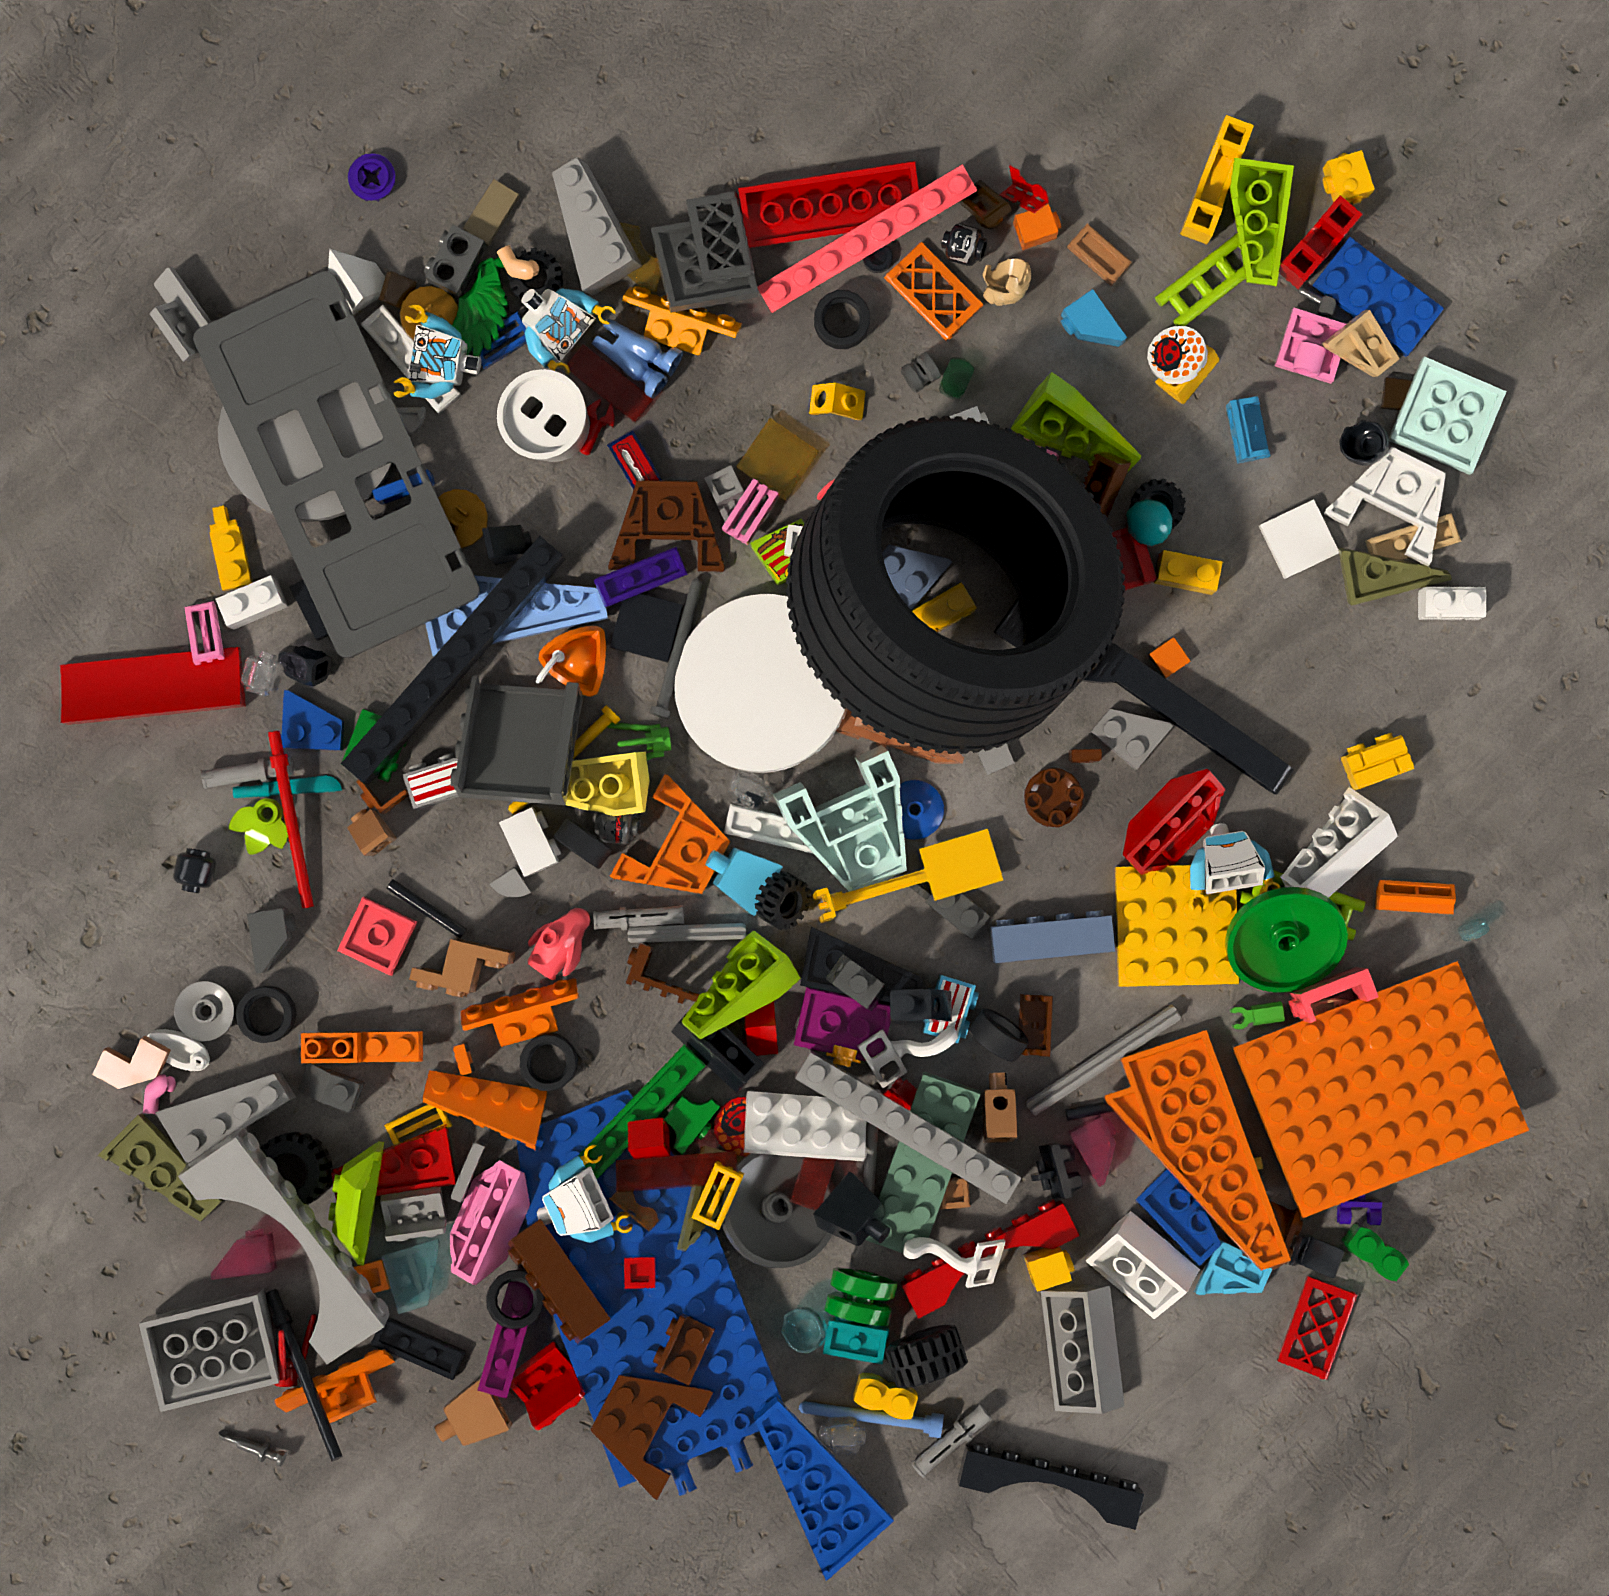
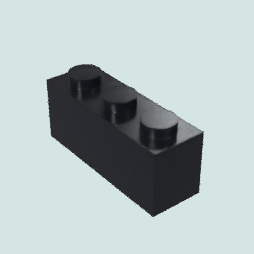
(722, 1054)

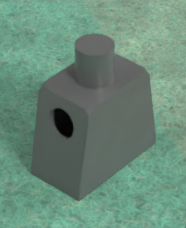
(857, 982)

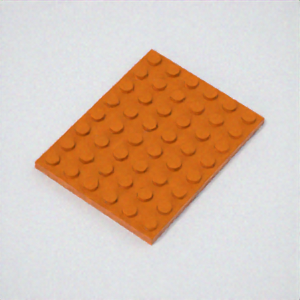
(1380, 1089)

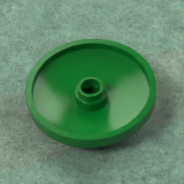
(1286, 939)

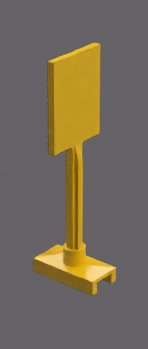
(948, 868)

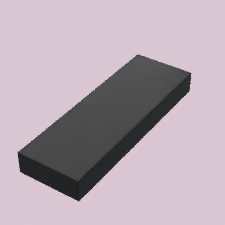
(419, 1348)

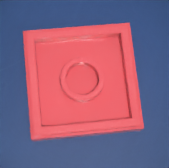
(377, 936)

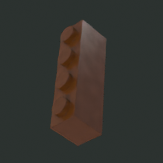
(558, 1282)

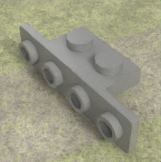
(180, 315)

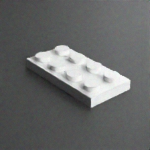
(802, 1127)

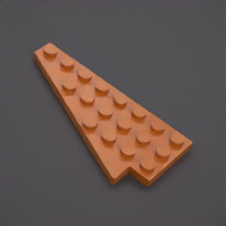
(1191, 1125)

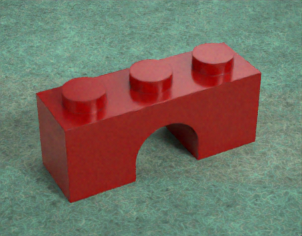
(1319, 242)

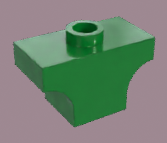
(690, 1120)

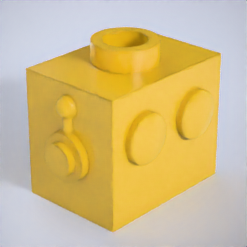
(1348, 177)

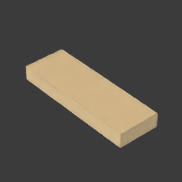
(1396, 542)

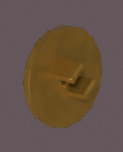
(431, 300)
(466, 515)

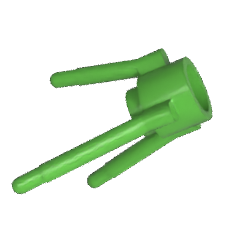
(656, 739)

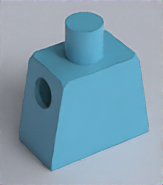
(741, 875)

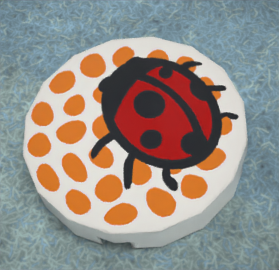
(1177, 354)

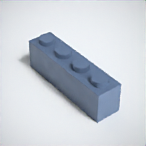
(1052, 938)

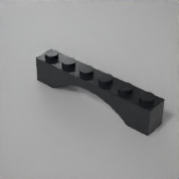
(990, 1470)

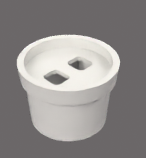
(560, 398)

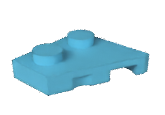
(1231, 1273)

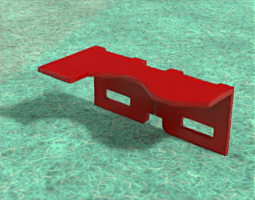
(1021, 196)

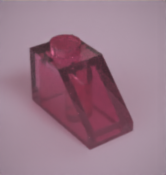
(1095, 1145)
(248, 1256)

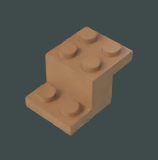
(461, 967)

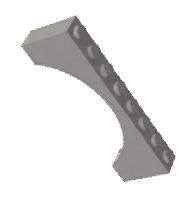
(907, 1127)
(243, 1174)

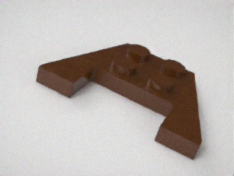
(667, 513)
(634, 1416)

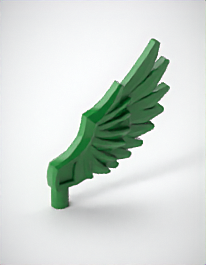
(482, 308)

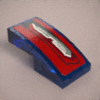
(633, 459)

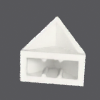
(358, 278)

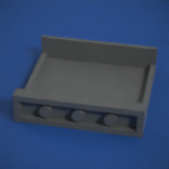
(517, 743)

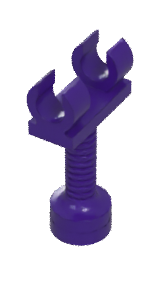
(1374, 1212)

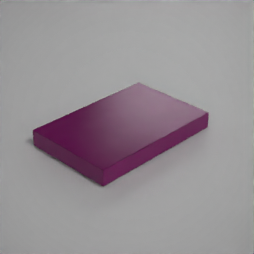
(840, 1021)

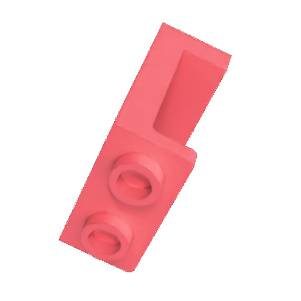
(1356, 978)

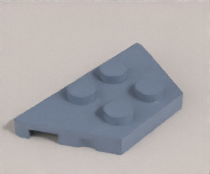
(913, 572)

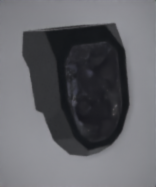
(305, 664)

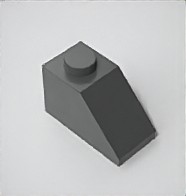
(269, 936)
(331, 1087)

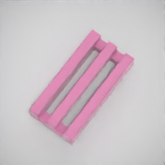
(763, 490)
(209, 655)

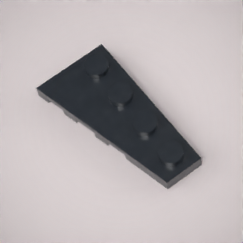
(824, 952)

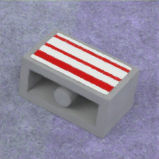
(432, 783)

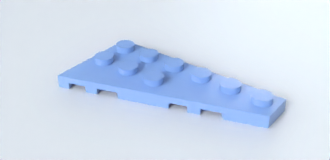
(549, 610)

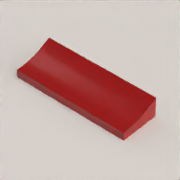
(822, 203)
(149, 687)

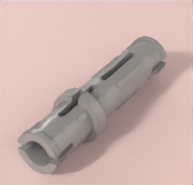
(241, 773)
(638, 917)
(951, 1440)

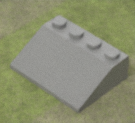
(210, 1350)

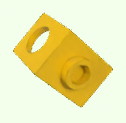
(839, 400)

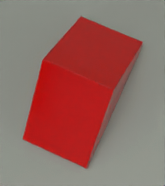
(762, 1031)

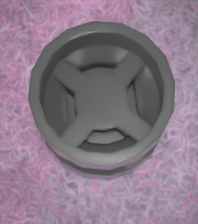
(920, 372)

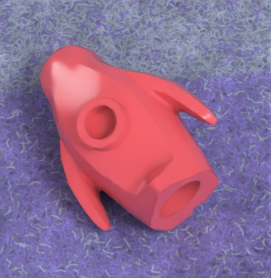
(559, 944)

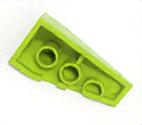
(1260, 209)
(1069, 423)
(750, 979)

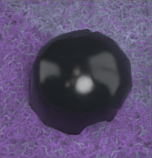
(1364, 443)

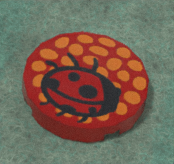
(730, 1125)

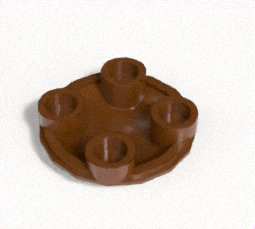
(1053, 797)

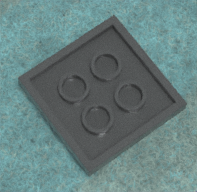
(681, 268)

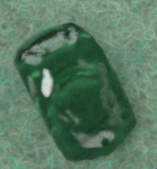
(956, 378)

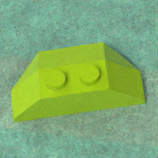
(356, 1201)

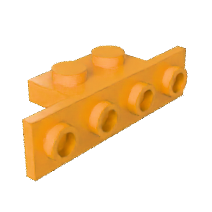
(682, 328)

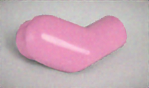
(155, 1090)

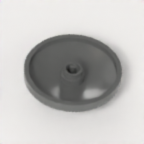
(764, 1221)

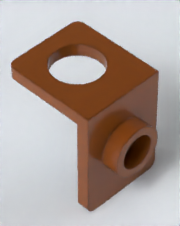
(372, 800)

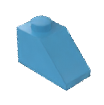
(1092, 321)

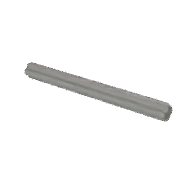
(1103, 1060)

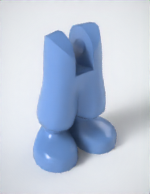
(634, 352)

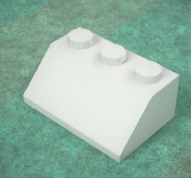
(1143, 1265)

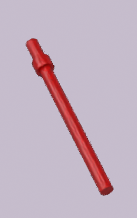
(280, 761)

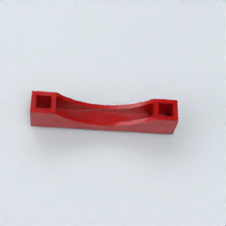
(1046, 1229)

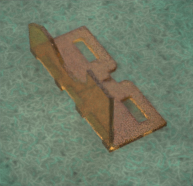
(645, 1214)

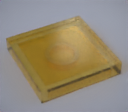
(777, 459)

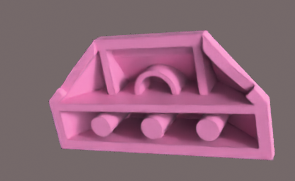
(488, 1221)

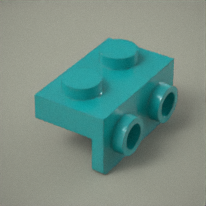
(855, 1340)

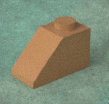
(370, 832)

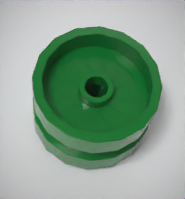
(860, 1296)

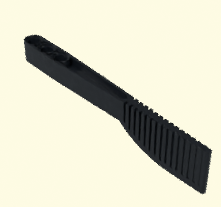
(1173, 705)

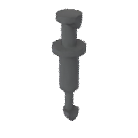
(261, 1450)

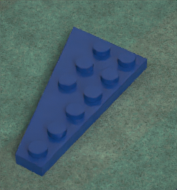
(827, 1498)

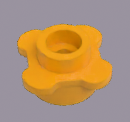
(843, 1056)

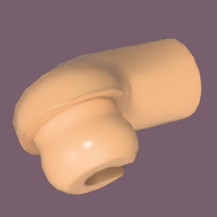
(515, 267)

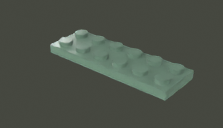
(913, 1181)

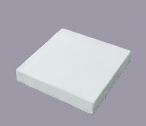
(1299, 539)

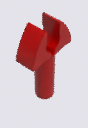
(596, 425)

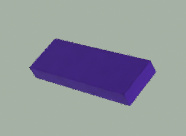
(640, 577)

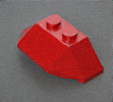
(1172, 821)

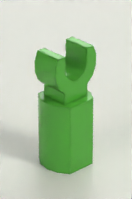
(1260, 1014)

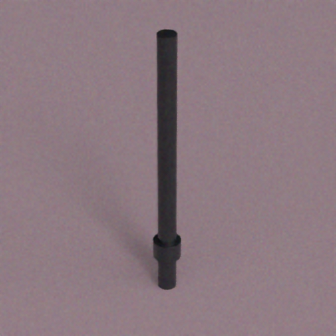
(282, 1321)

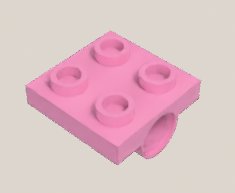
(1303, 349)

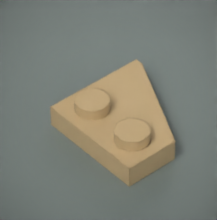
(1363, 345)

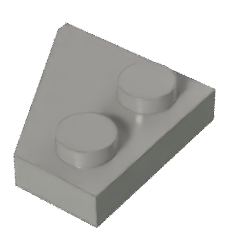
(1130, 735)

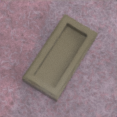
(491, 211)

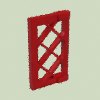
(1292, 1332)

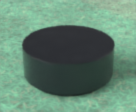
(879, 260)

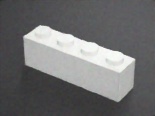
(1343, 846)

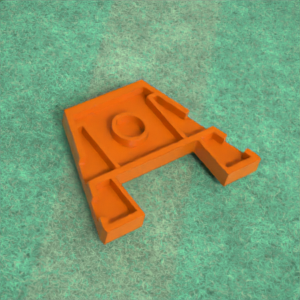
(684, 851)

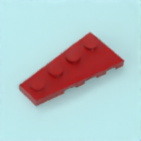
(415, 1164)

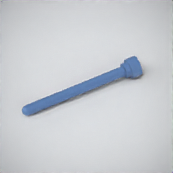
(931, 1424)

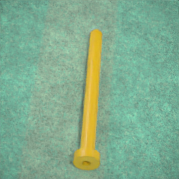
(581, 743)

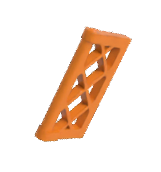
(937, 267)

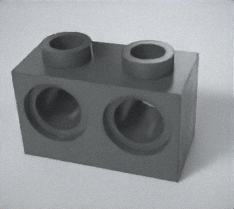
(463, 264)

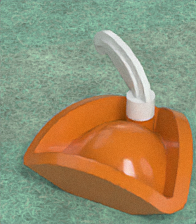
(576, 658)

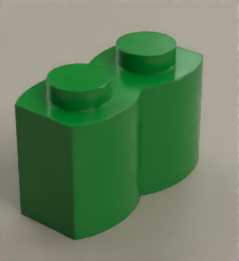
(1371, 1248)

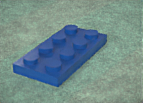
(1366, 283)

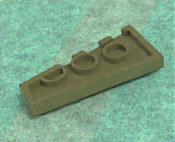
(155, 1161)

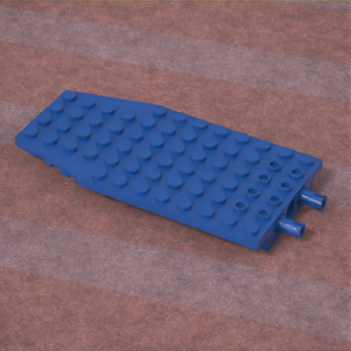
(686, 1283)

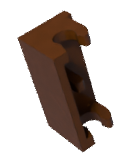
(1036, 1023)

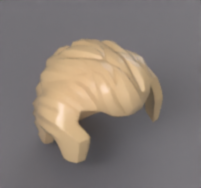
(1007, 281)

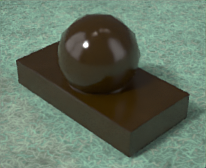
(986, 206)

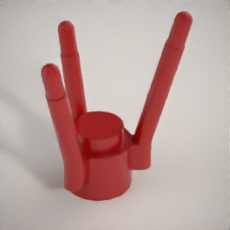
(287, 1372)

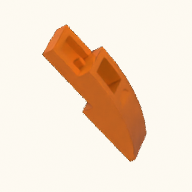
(362, 1046)

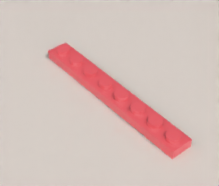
(867, 238)

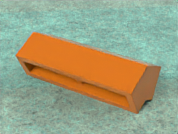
(1415, 897)

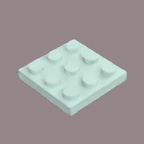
(1447, 415)

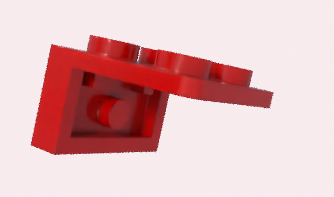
(547, 1385)

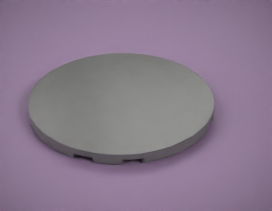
(297, 456)

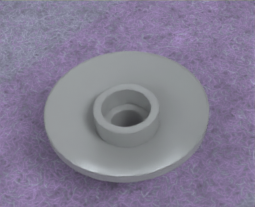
(189, 1011)

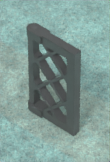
(713, 204)

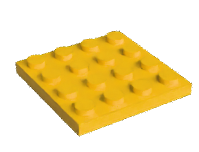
(1162, 938)

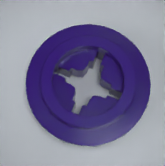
(371, 163)

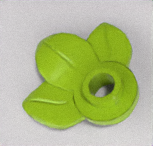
(258, 829)

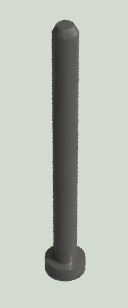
(680, 640)

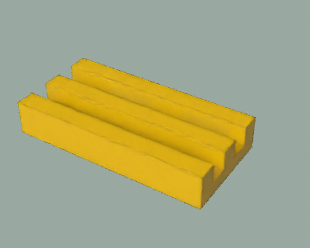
(394, 1136)
(728, 1172)

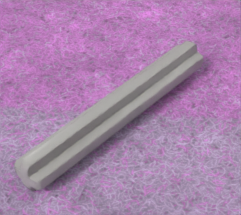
(686, 932)

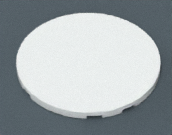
(750, 688)

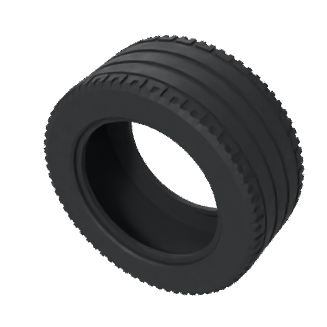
(1011, 505)

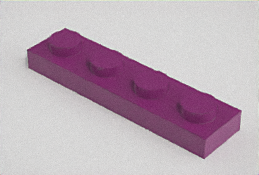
(506, 1343)

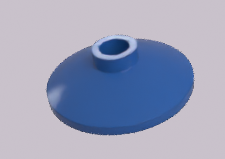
(930, 805)

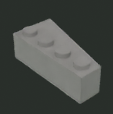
(594, 232)
(212, 1118)

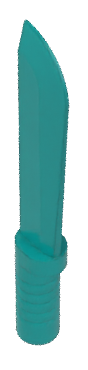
(298, 786)

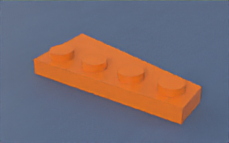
(502, 1107)

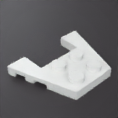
(1403, 489)

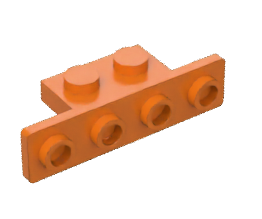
(522, 1014)
(342, 1390)

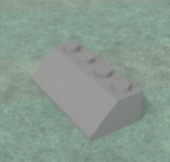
(1082, 1349)

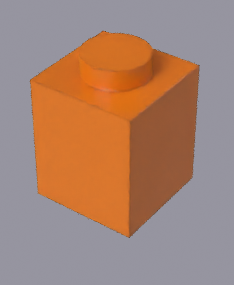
(1036, 228)

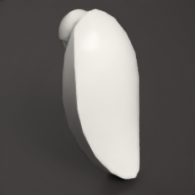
(185, 1052)

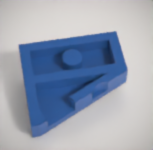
(309, 725)

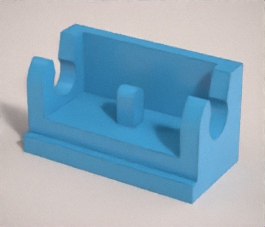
(1247, 429)

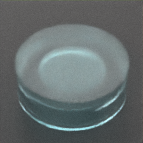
(1473, 929)

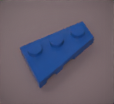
(1180, 1217)

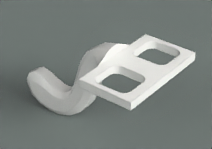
(896, 1049)
(918, 1246)

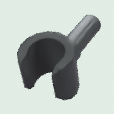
(1327, 304)

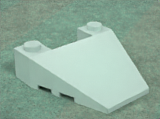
(857, 832)

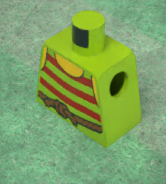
(771, 552)

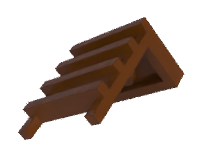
(639, 959)

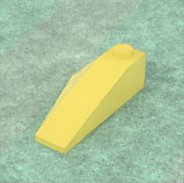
(610, 784)

